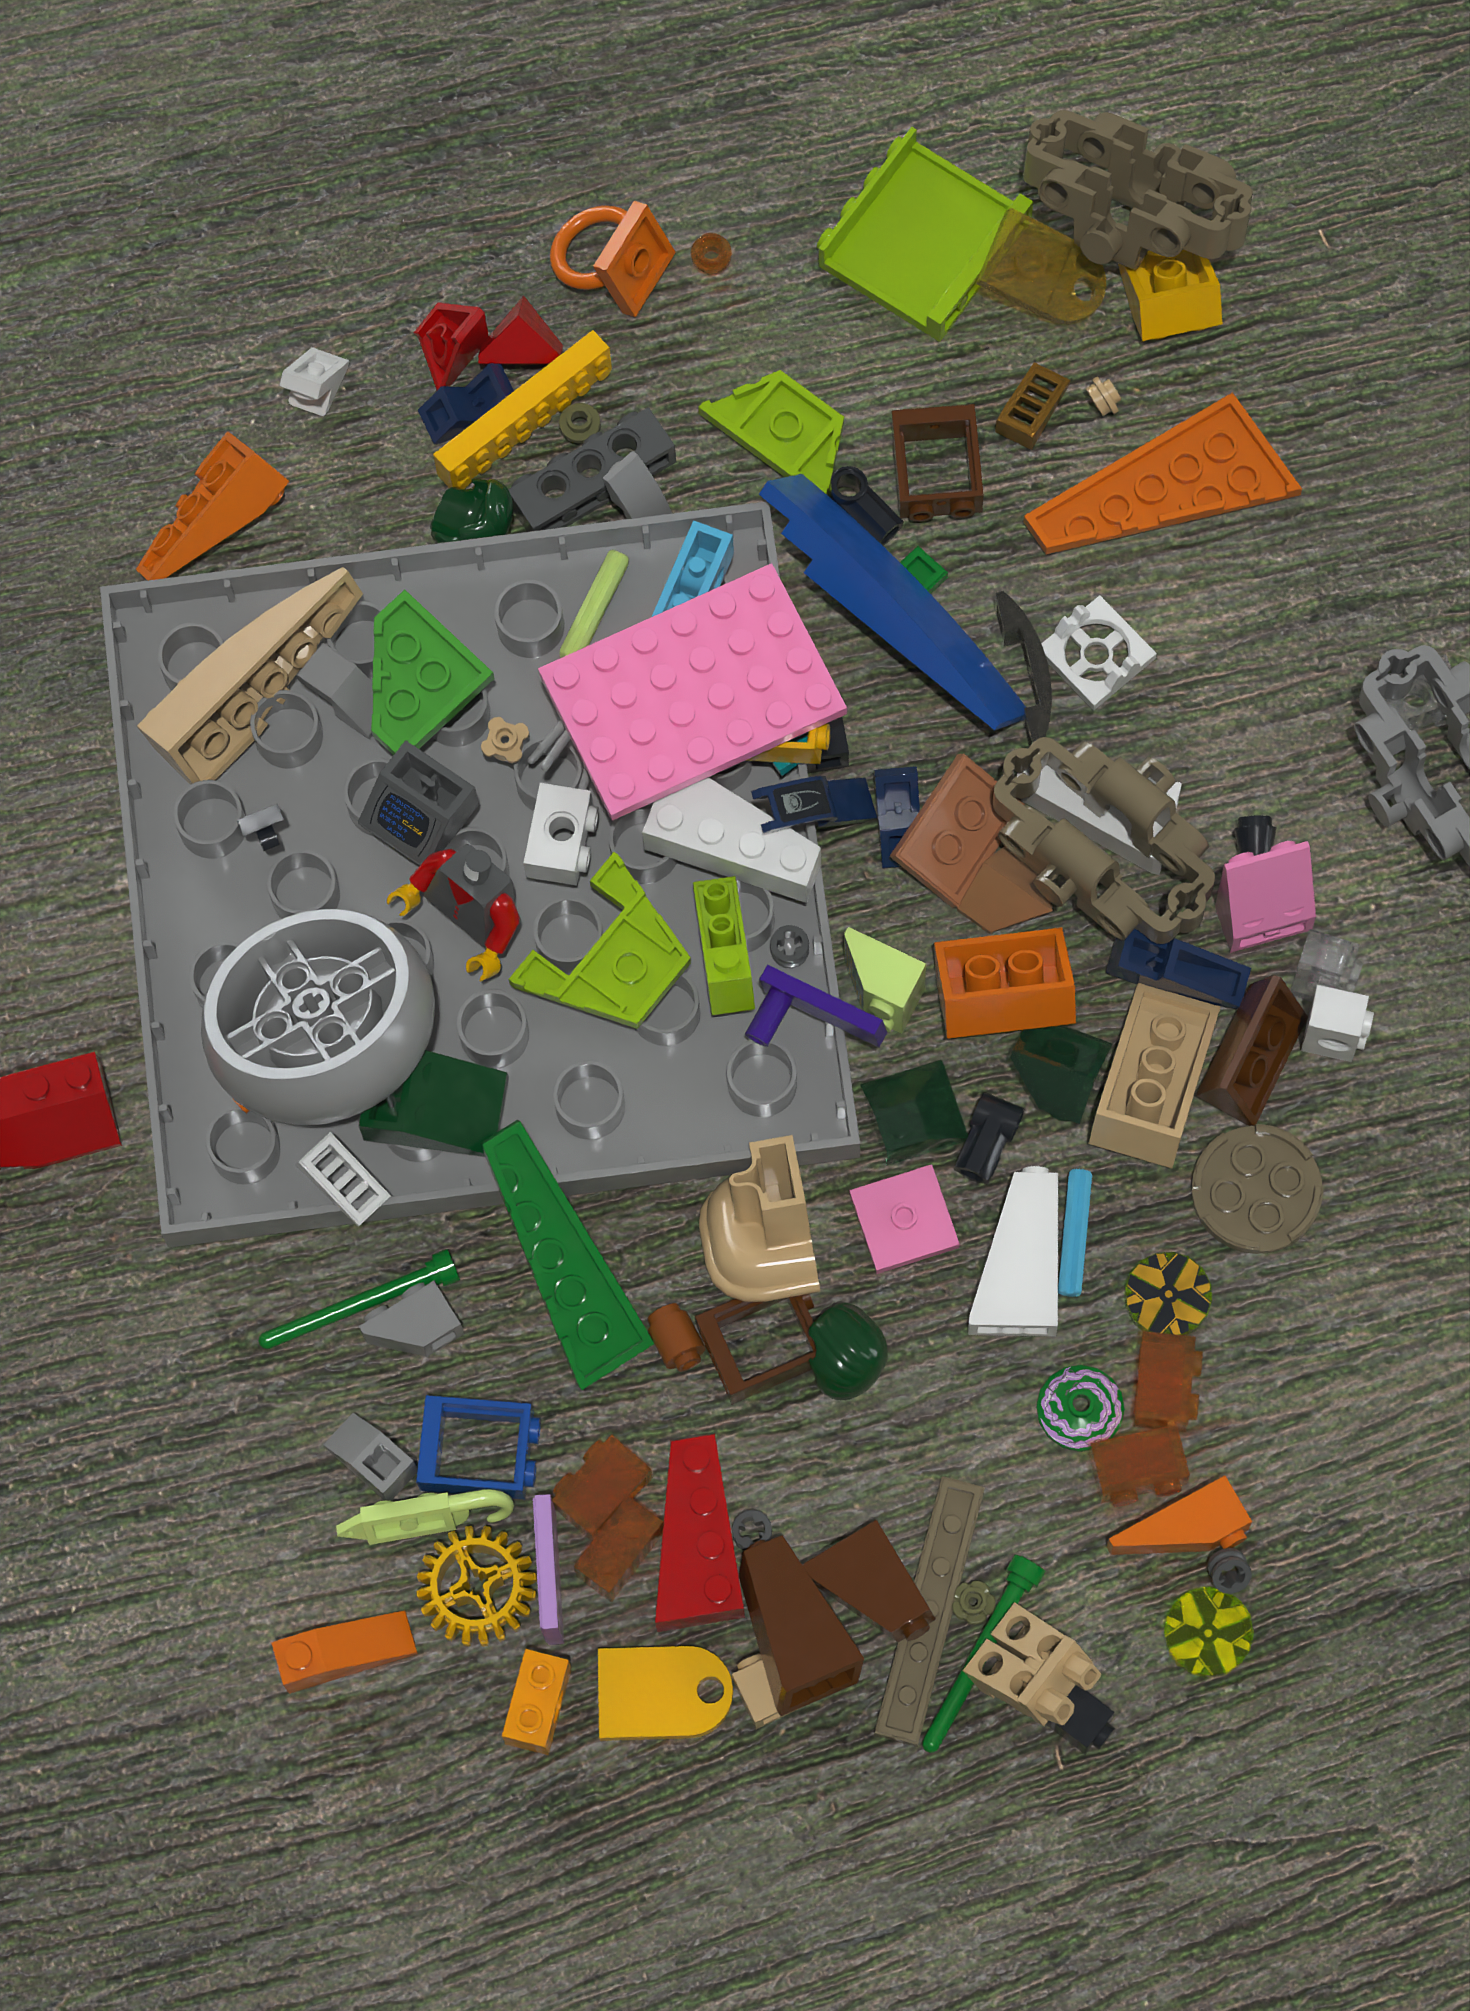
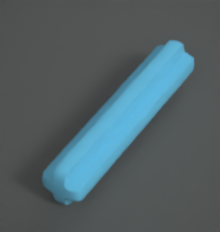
(1075, 1233)

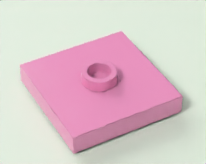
(904, 1219)

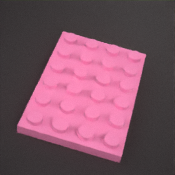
(692, 691)

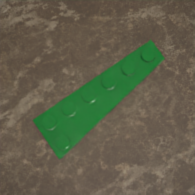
(575, 1283)

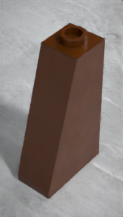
(795, 1628)

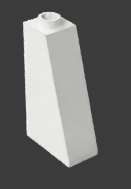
(1109, 830)
(1021, 1270)

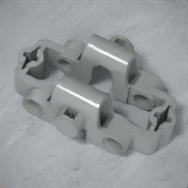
(1385, 733)

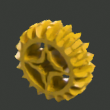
(459, 1552)

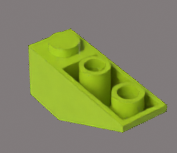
(724, 945)

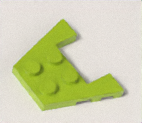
(625, 968)

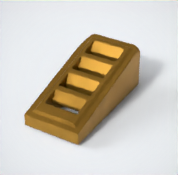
(1019, 431)

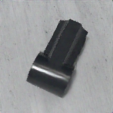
(866, 505)
(992, 1128)

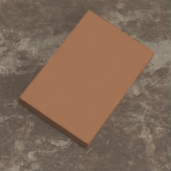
(952, 832)

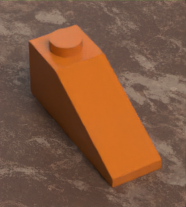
(1192, 1524)
(342, 1650)

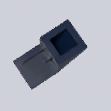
(456, 408)
(896, 807)

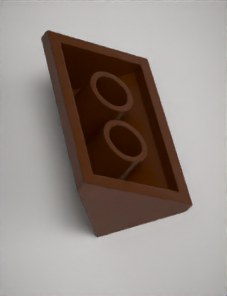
(1254, 1050)

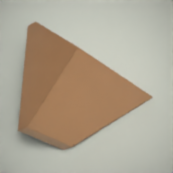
(1003, 893)

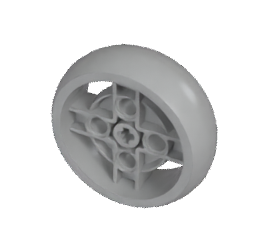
(301, 1019)

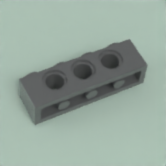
(585, 494)

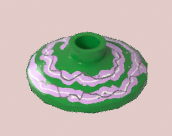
(1074, 1428)

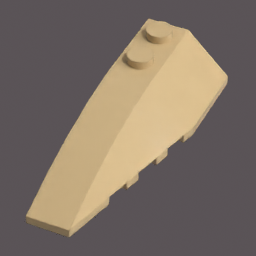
(209, 712)

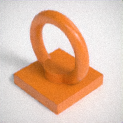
(629, 261)

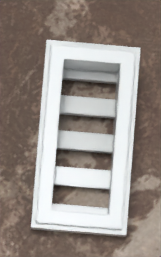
(343, 1156)

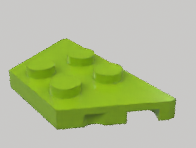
(781, 426)

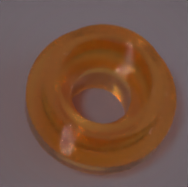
(707, 243)

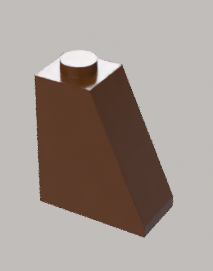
(873, 1583)

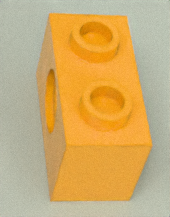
(536, 1702)

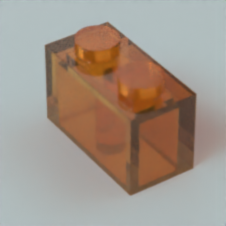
(1165, 1381)
(1139, 1465)
(600, 1486)
(619, 1548)

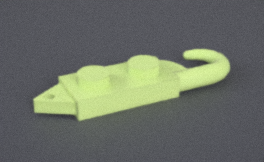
(421, 1515)

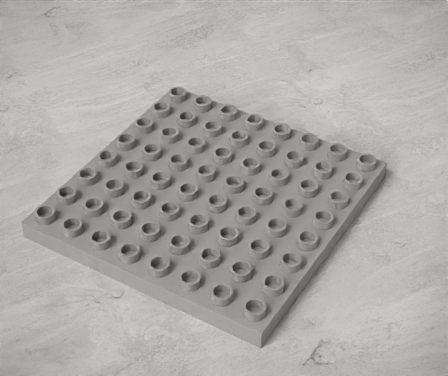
(592, 1093)

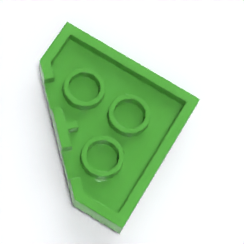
(419, 674)

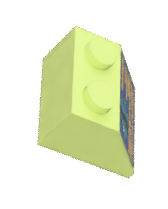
(884, 979)

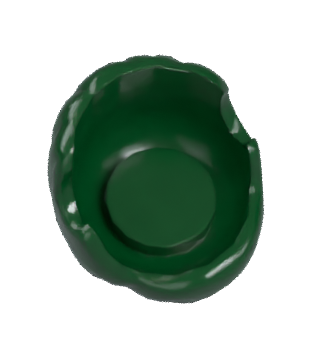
(473, 512)
(848, 1351)

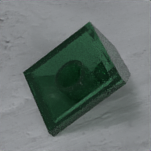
(1060, 1068)
(914, 1112)

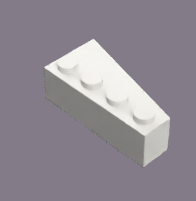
(725, 835)

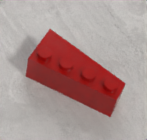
(697, 1552)

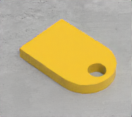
(655, 1693)

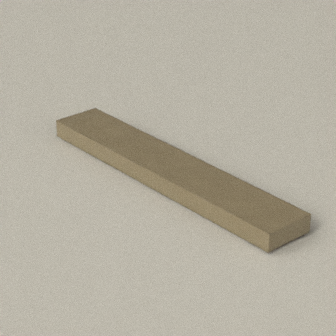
(937, 1579)

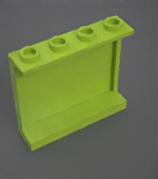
(917, 236)

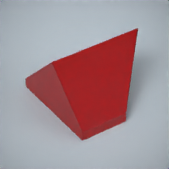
(451, 339)
(521, 339)

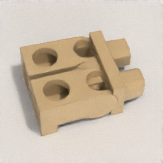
(1033, 1669)

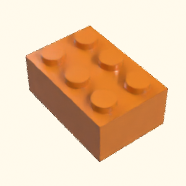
(1005, 983)

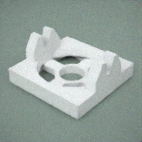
(1096, 612)

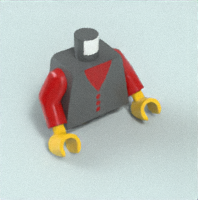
(472, 895)

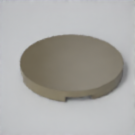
(1257, 1189)

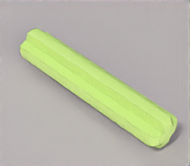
(595, 602)

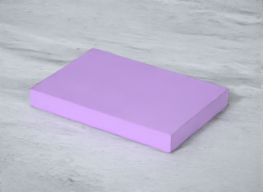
(548, 1569)

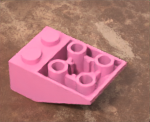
(1266, 896)

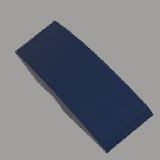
(1179, 969)

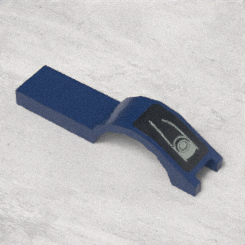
(817, 800)

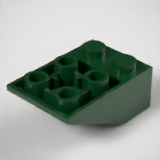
(440, 1107)

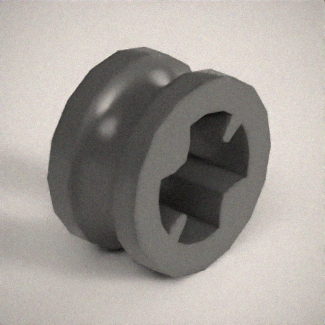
(778, 940)
(758, 1520)
(1234, 1580)

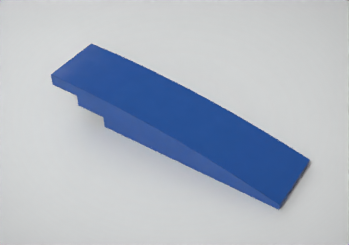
(890, 599)

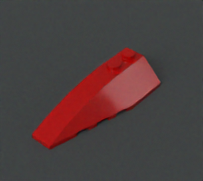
(56, 1113)

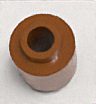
(675, 1337)

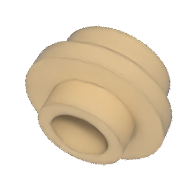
(1104, 396)

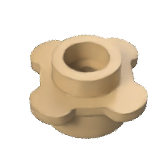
(507, 751)

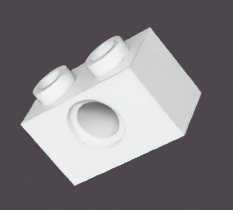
(558, 809)
(1337, 1023)

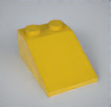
(1172, 294)

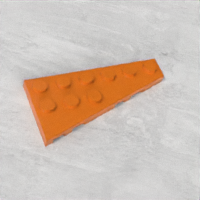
(1186, 474)

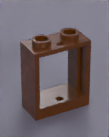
(930, 425)
(722, 1359)

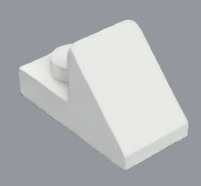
(314, 380)

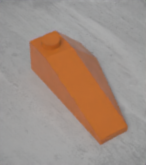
(230, 494)

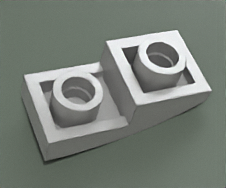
(635, 488)

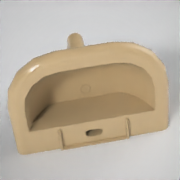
(759, 1228)

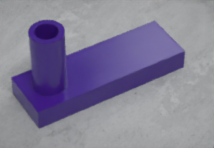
(787, 990)

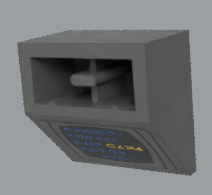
(417, 804)

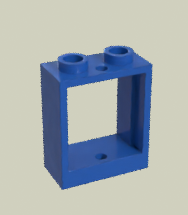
(431, 1444)

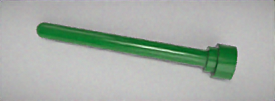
(439, 1269)
(1021, 1579)

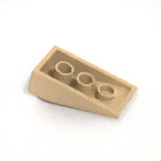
(1154, 1075)

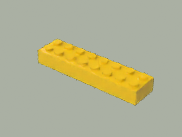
(523, 411)

